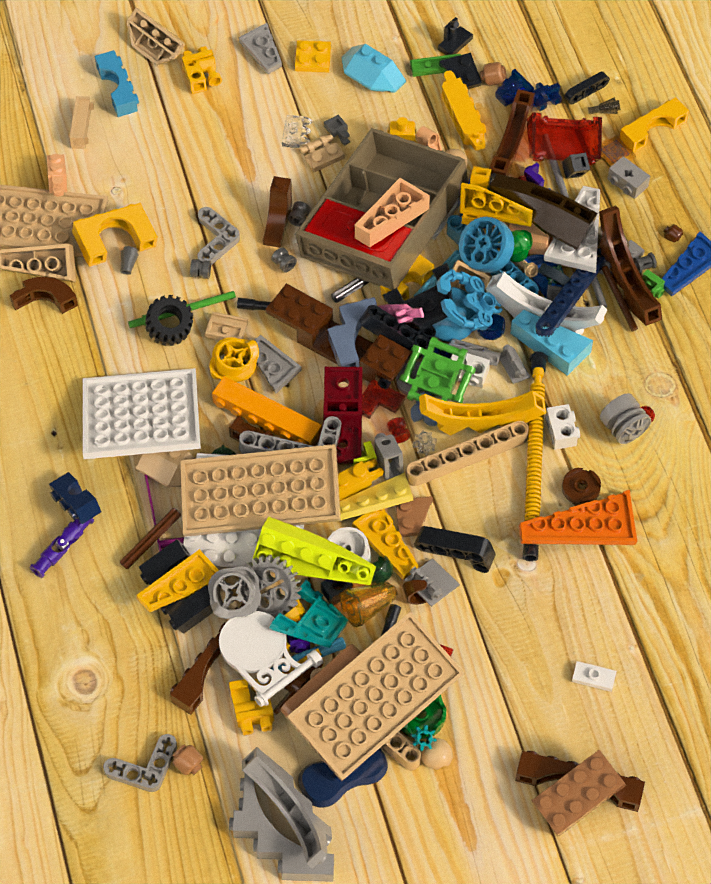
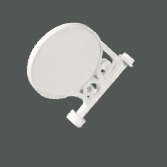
(255, 648)

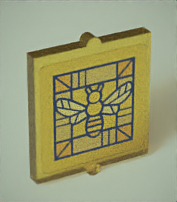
(614, 150)

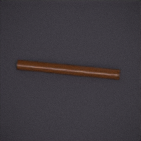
(619, 298)

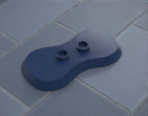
(324, 788)

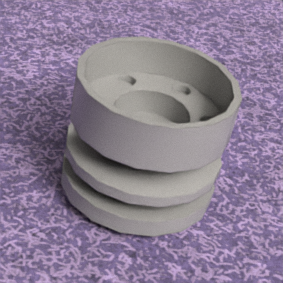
(625, 418)

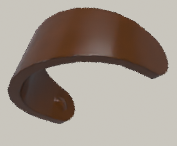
(411, 589)

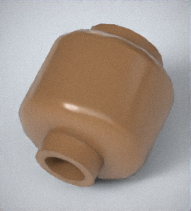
(493, 73)
(187, 760)

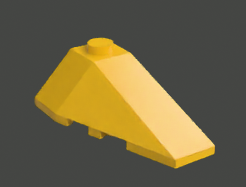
(485, 203)

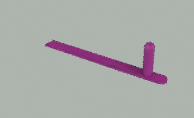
(163, 543)

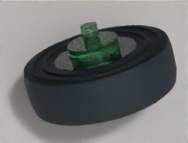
(554, 274)

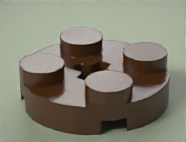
(584, 477)

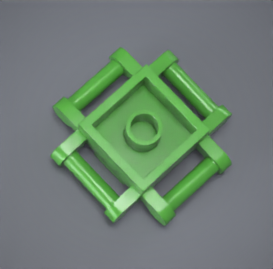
(437, 373)

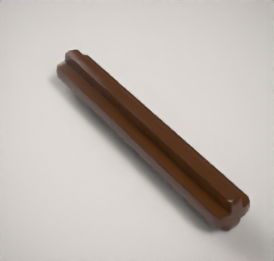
(150, 538)

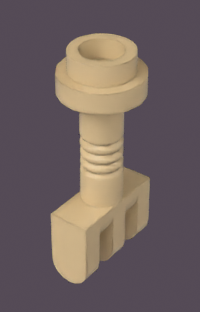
(530, 269)

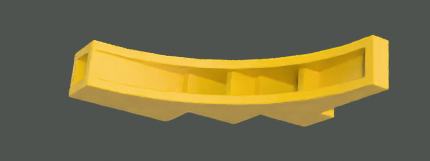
(480, 417)

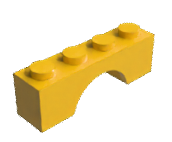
(670, 115)

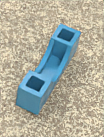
(122, 98)

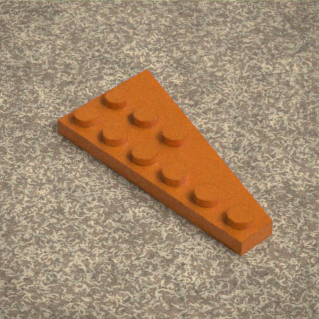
(590, 523)

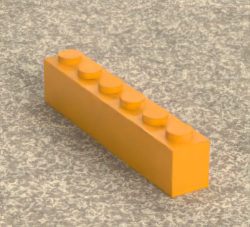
(265, 412)

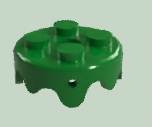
(434, 718)

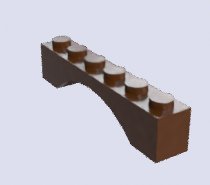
(512, 137)
(189, 691)
(537, 769)

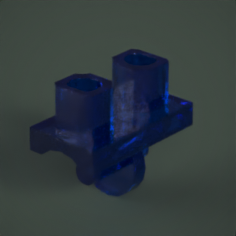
(545, 94)

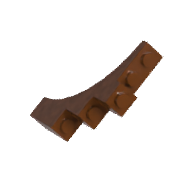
(616, 252)

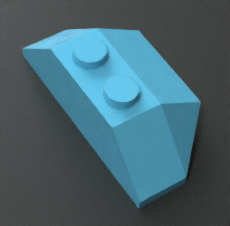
(372, 69)

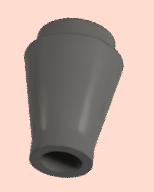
(128, 258)

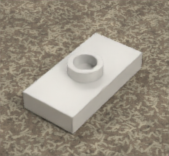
(594, 676)

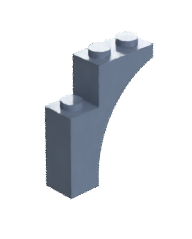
(343, 337)

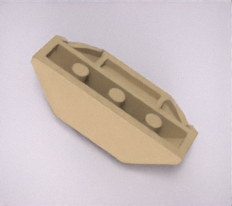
(152, 38)
(162, 466)

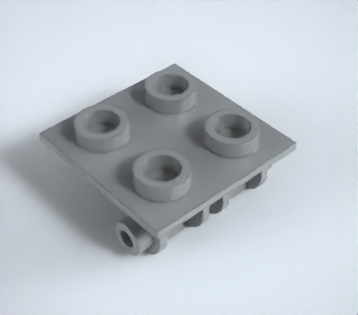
(438, 581)

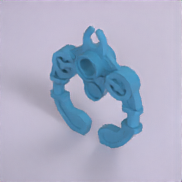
(477, 299)

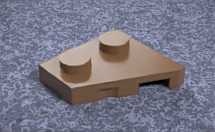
(412, 515)

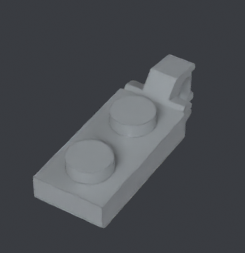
(477, 350)

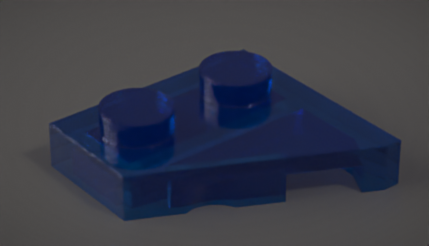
(507, 92)

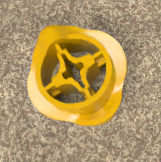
(235, 353)

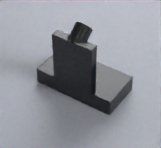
(454, 38)

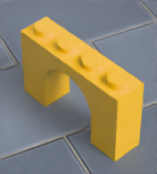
(129, 218)

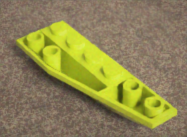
(311, 554)

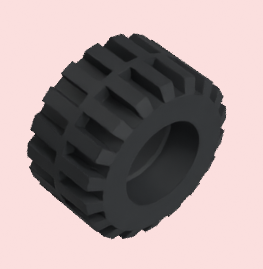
(172, 306)

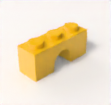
(419, 273)

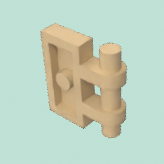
(323, 157)

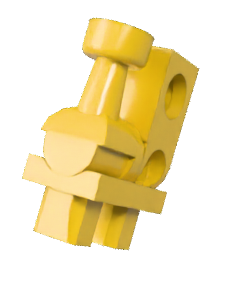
(196, 65)
(247, 710)

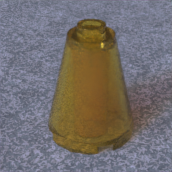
(366, 601)

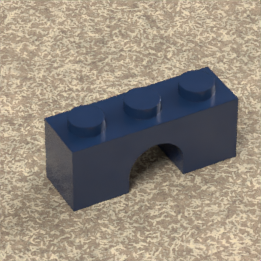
(79, 503)

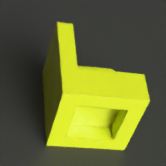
(367, 454)

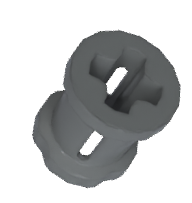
(645, 262)

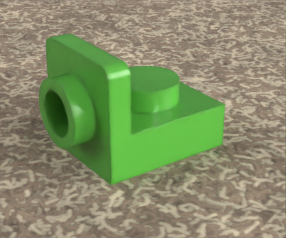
(654, 283)

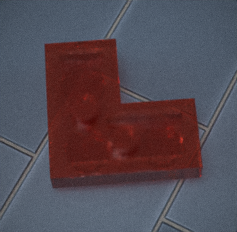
(376, 396)

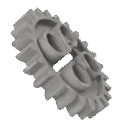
(277, 602)

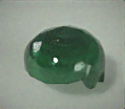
(383, 570)

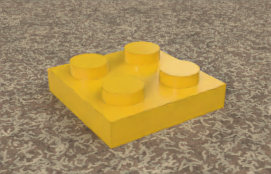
(313, 56)

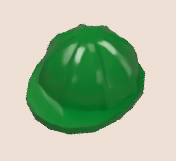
(522, 244)

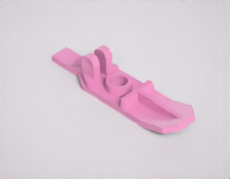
(402, 312)

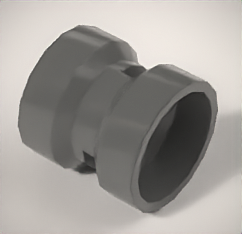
(282, 258)
(200, 269)

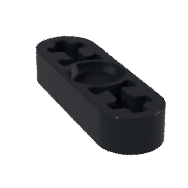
(587, 87)

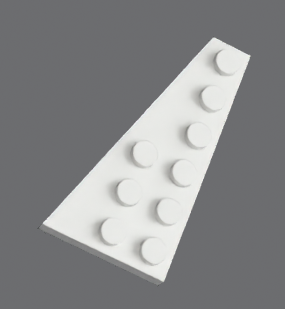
(586, 255)

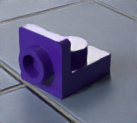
(532, 175)
(297, 645)

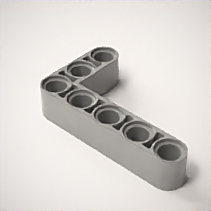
(260, 440)

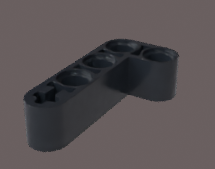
(383, 323)
(457, 545)

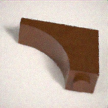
(279, 210)

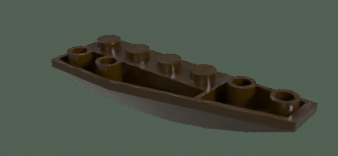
(552, 211)

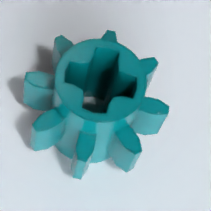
(429, 738)

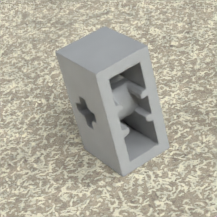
(628, 177)

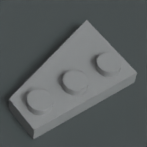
(261, 47)
(275, 364)

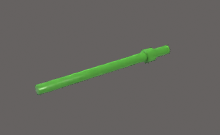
(195, 305)

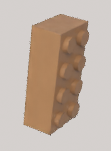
(579, 792)

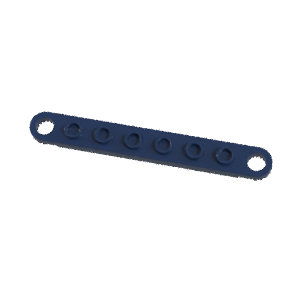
(567, 299)

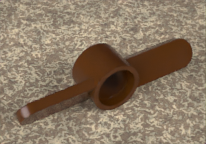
(294, 686)

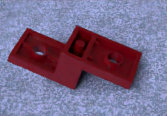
(347, 406)

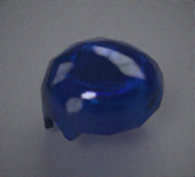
(496, 330)

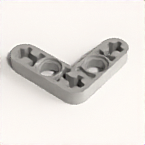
(222, 236)
(149, 772)

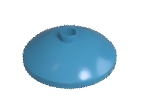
(446, 328)

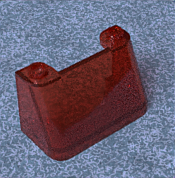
(563, 137)

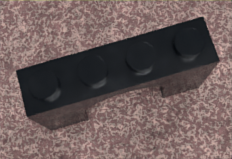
(185, 612)

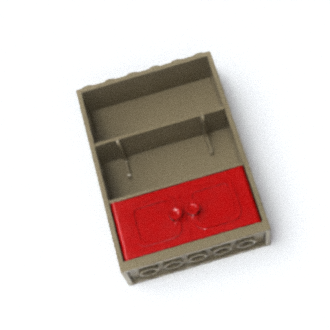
(372, 169)

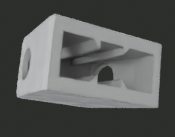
(385, 449)

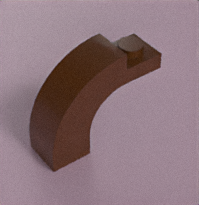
(45, 289)

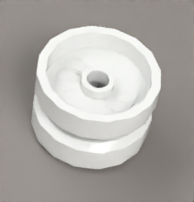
(352, 540)

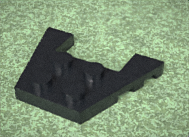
(428, 300)

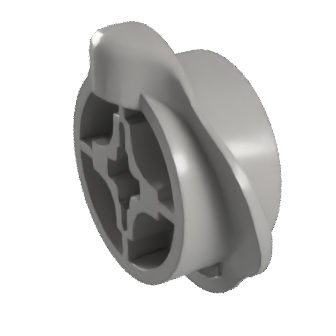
(222, 609)

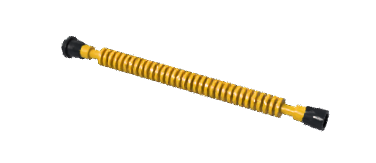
(534, 454)

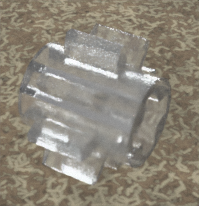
(424, 442)

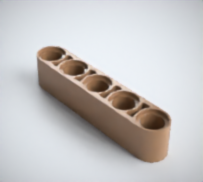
(320, 679)

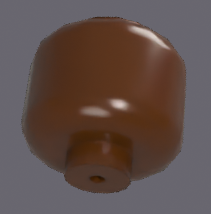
(673, 233)

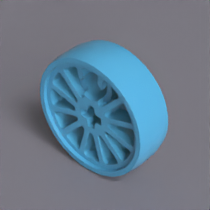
(490, 262)

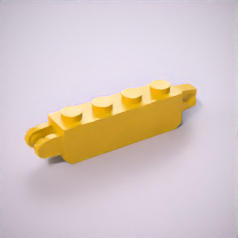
(462, 111)
(357, 478)

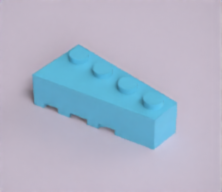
(563, 348)

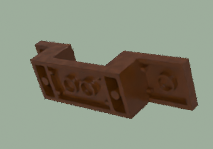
(312, 321)

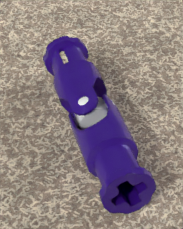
(49, 558)

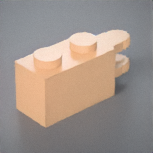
(56, 174)

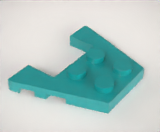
(320, 623)

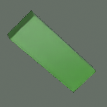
(428, 66)

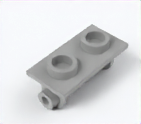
(513, 364)

